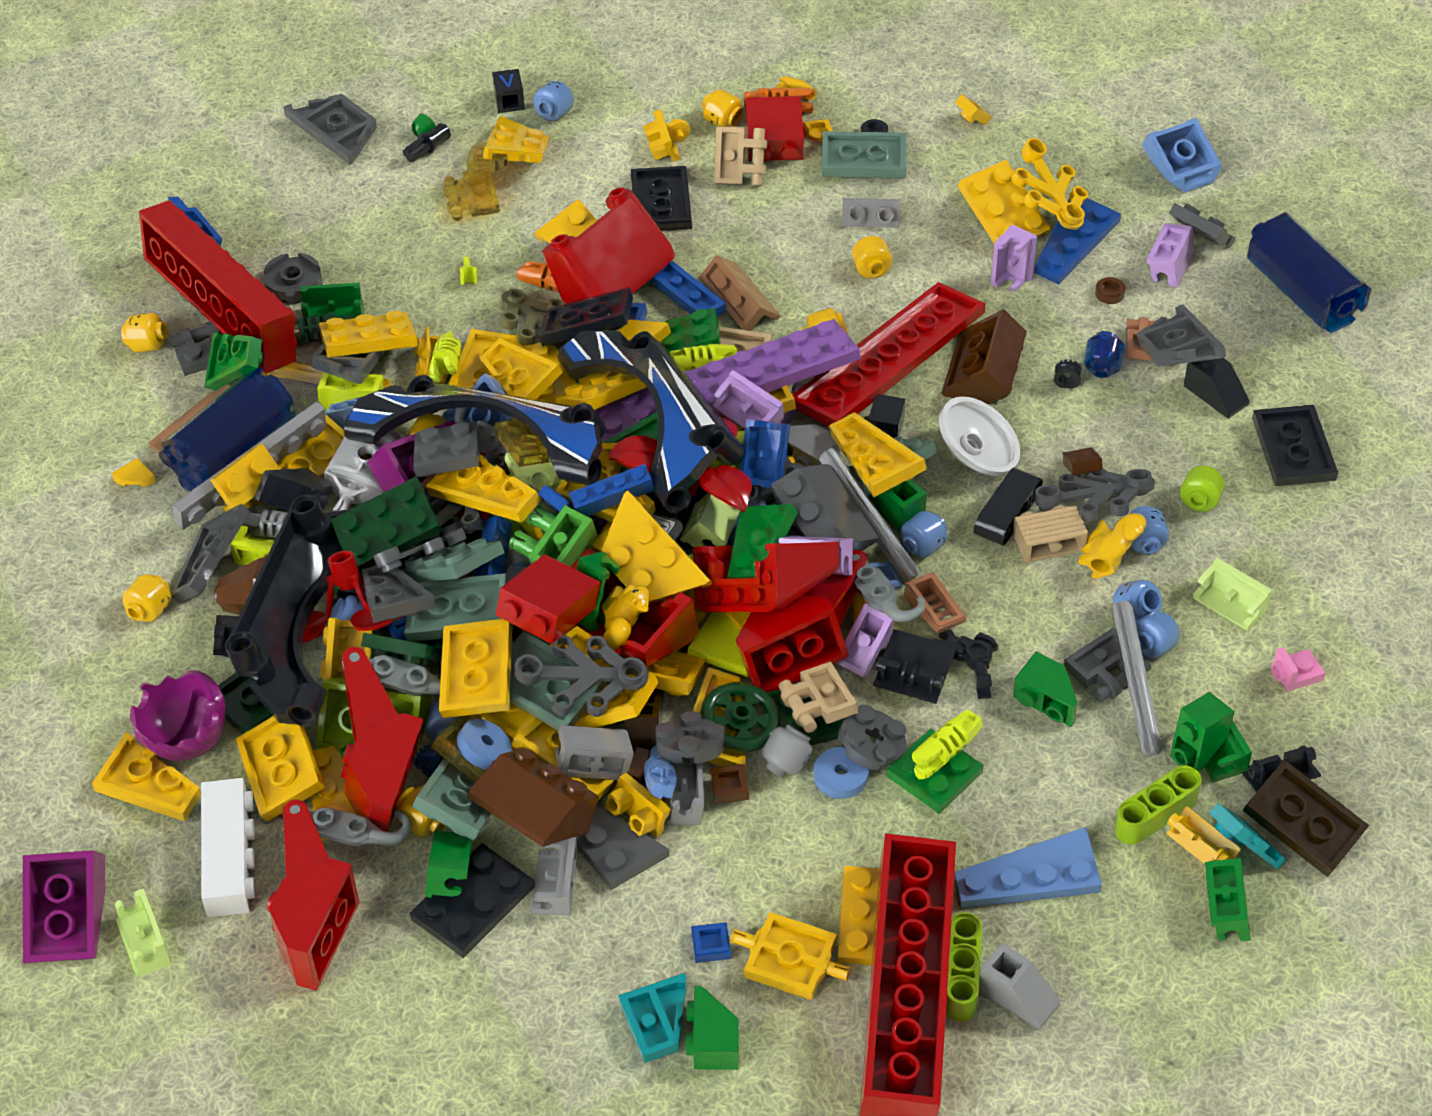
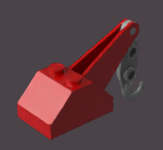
(808, 630)
(383, 740)
(319, 892)

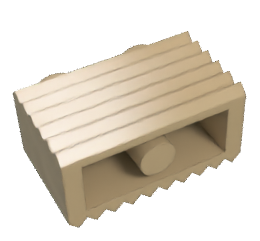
(1049, 533)

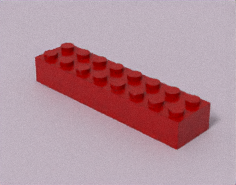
(217, 283)
(909, 978)

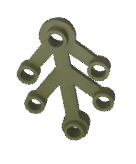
(516, 303)

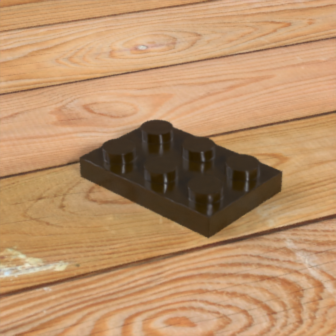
(1305, 818)

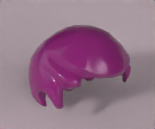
(180, 716)

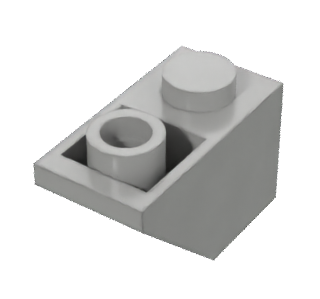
(808, 443)
(1018, 986)

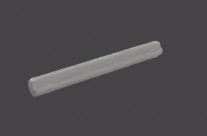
(887, 540)
(1137, 679)

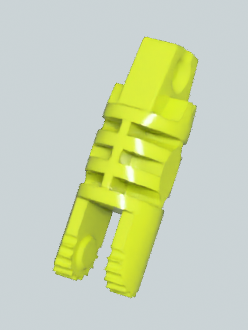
(701, 355)
(445, 357)
(946, 743)

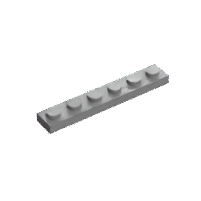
(279, 444)

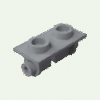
(871, 212)

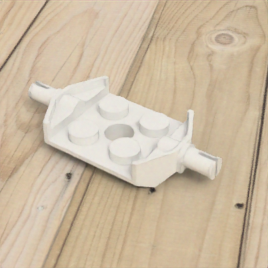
(351, 475)

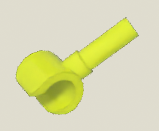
(467, 272)

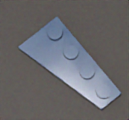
(1037, 872)

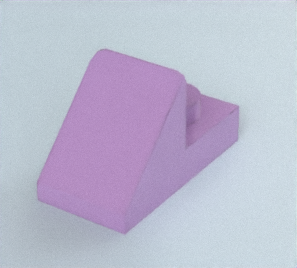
(866, 639)

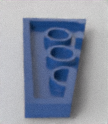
(1069, 247)

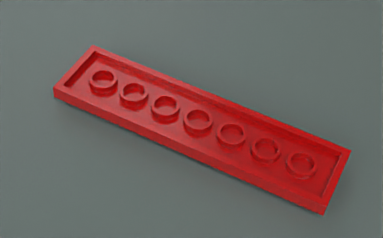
(889, 354)

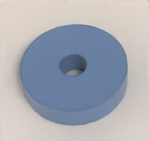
(482, 742)
(839, 785)

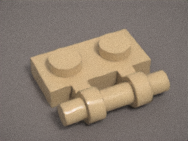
(731, 154)
(828, 695)

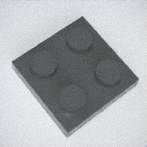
(446, 449)

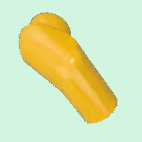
(790, 82)

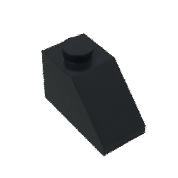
(1216, 385)
(285, 485)

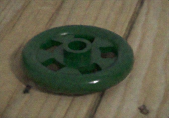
(753, 696)

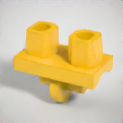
(663, 136)
(644, 809)

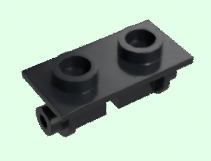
(1299, 758)

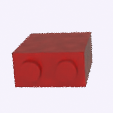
(782, 125)
(547, 598)

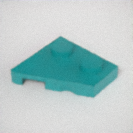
(1237, 829)
(656, 1016)

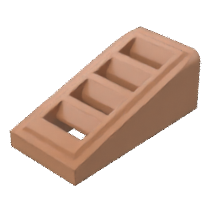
(931, 584)

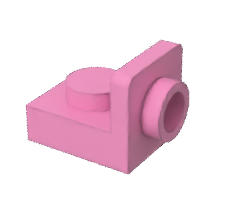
(1296, 669)

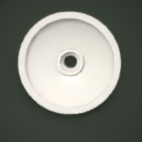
(979, 436)

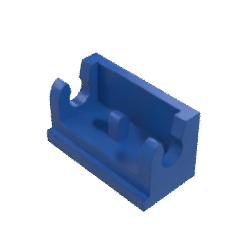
(764, 451)

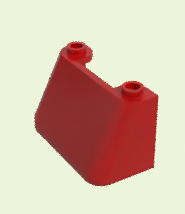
(610, 255)
(778, 581)
(656, 632)

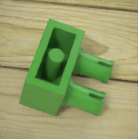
(564, 537)

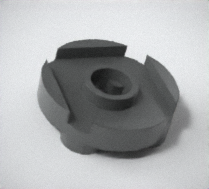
(289, 289)
(889, 737)
(689, 738)

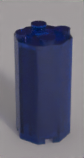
(1307, 272)
(227, 428)

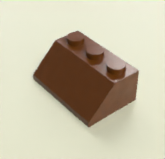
(985, 359)
(535, 797)

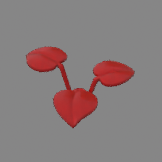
(724, 482)
(346, 577)

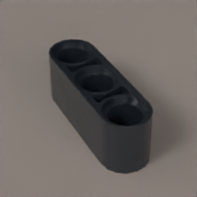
(1010, 500)

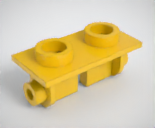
(424, 350)
(1200, 837)

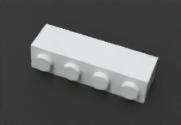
(225, 847)

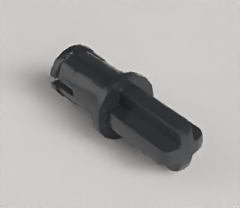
(427, 142)

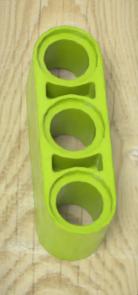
(1170, 792)
(964, 952)

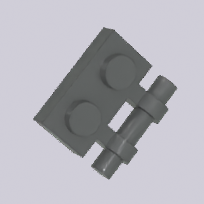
(1210, 228)
(194, 355)
(1096, 662)

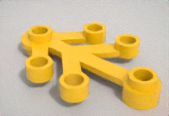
(1068, 214)

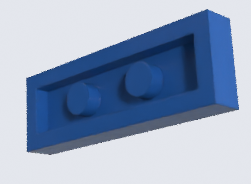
(686, 290)

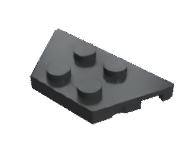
(335, 124)
(1179, 340)
(349, 367)

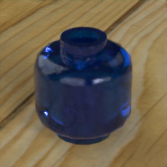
(1104, 354)

